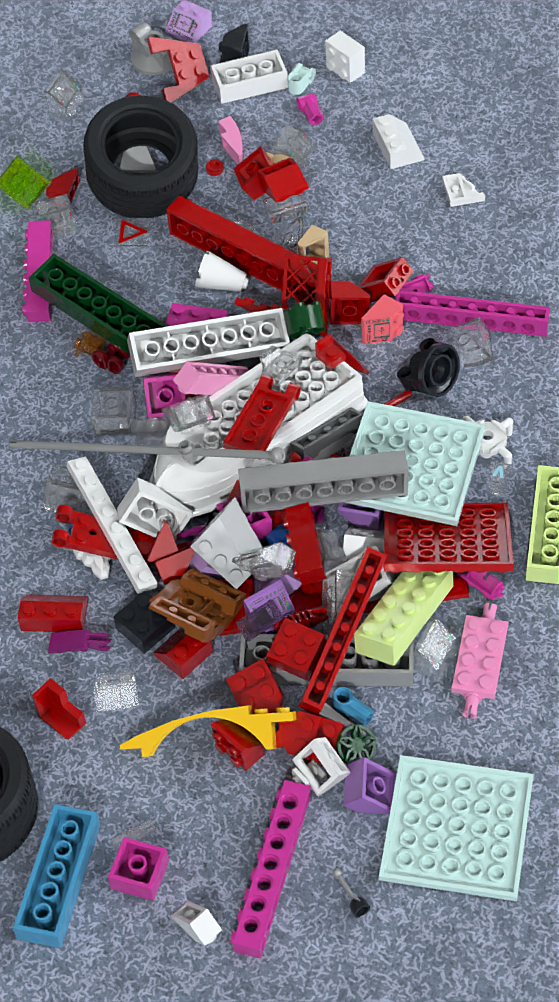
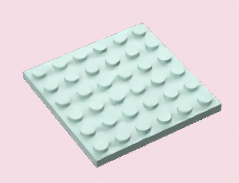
(438, 458)
(457, 828)

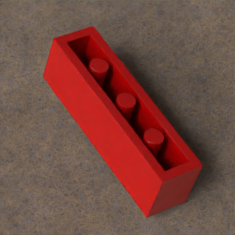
(305, 542)

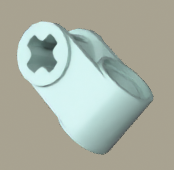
(300, 78)

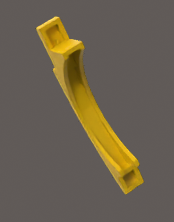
(260, 724)

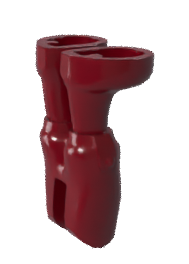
(109, 359)

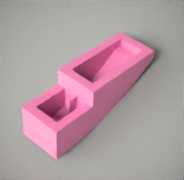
(231, 139)

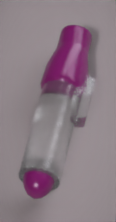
(319, 521)

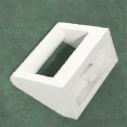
(330, 761)

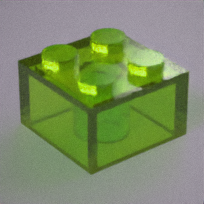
(22, 182)

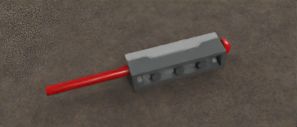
(333, 434)

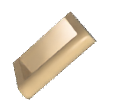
(316, 240)

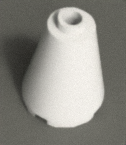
(220, 275)

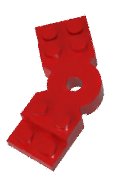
(260, 689)

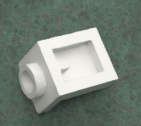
(318, 773)

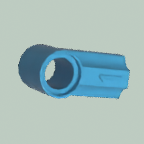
(353, 707)

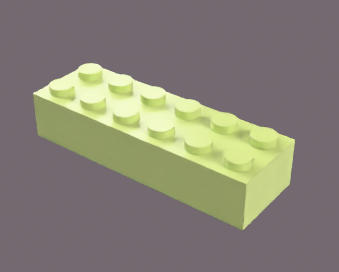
(544, 536)
(401, 614)

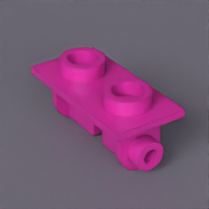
(419, 283)
(490, 587)

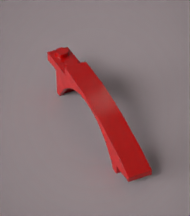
(351, 360)

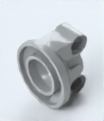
(141, 57)

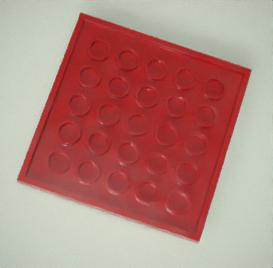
(476, 544)

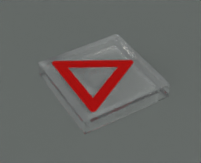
(134, 233)

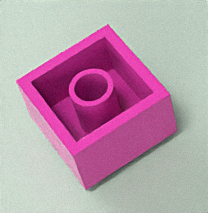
(138, 869)

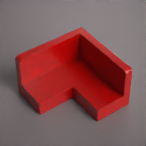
(56, 710)

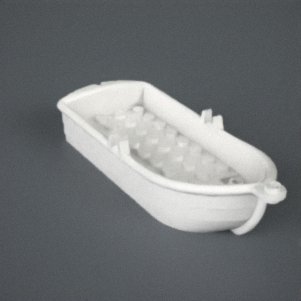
(211, 479)

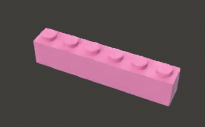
(206, 377)

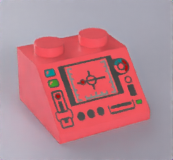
(382, 321)

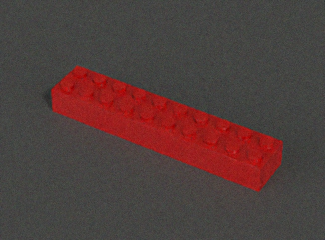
(236, 245)

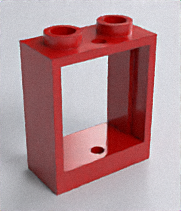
(385, 278)

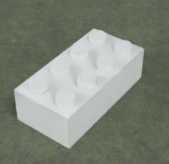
(249, 76)

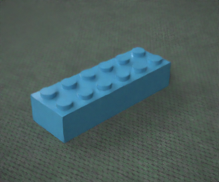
(57, 876)

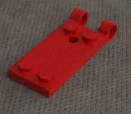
(258, 426)
(95, 544)

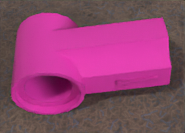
(309, 106)

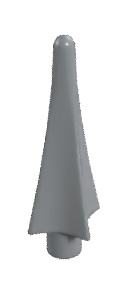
(329, 713)

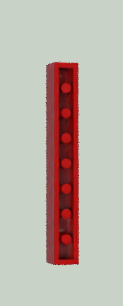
(342, 631)

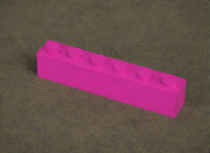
(38, 251)

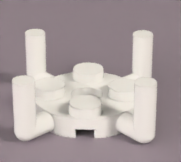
(499, 434)

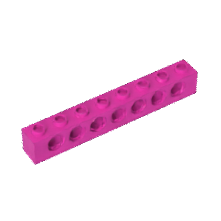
(460, 310)
(254, 942)

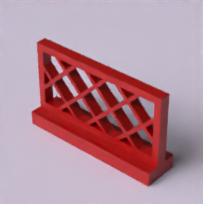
(322, 281)

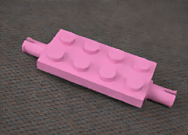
(479, 658)

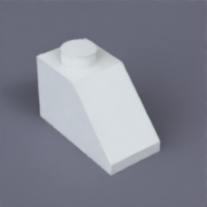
(197, 922)

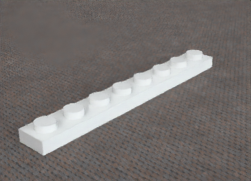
(108, 520)

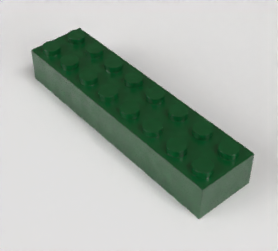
(90, 302)

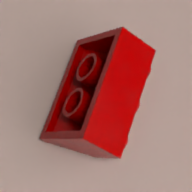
(52, 613)

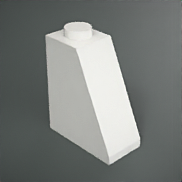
(137, 161)

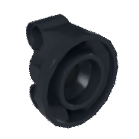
(431, 369)

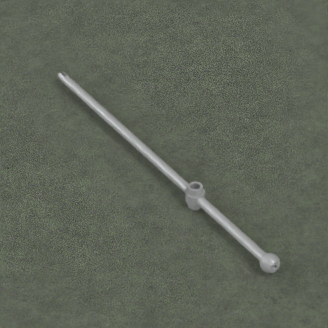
(185, 449)

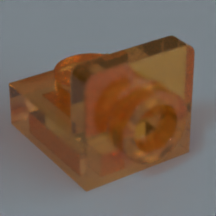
(88, 344)

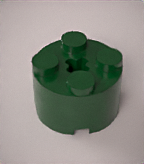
(304, 319)

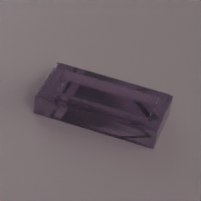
(259, 620)

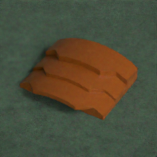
(198, 604)

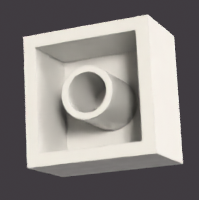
(345, 56)

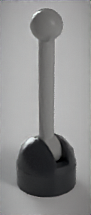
(358, 905)

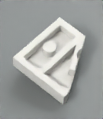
(460, 191)

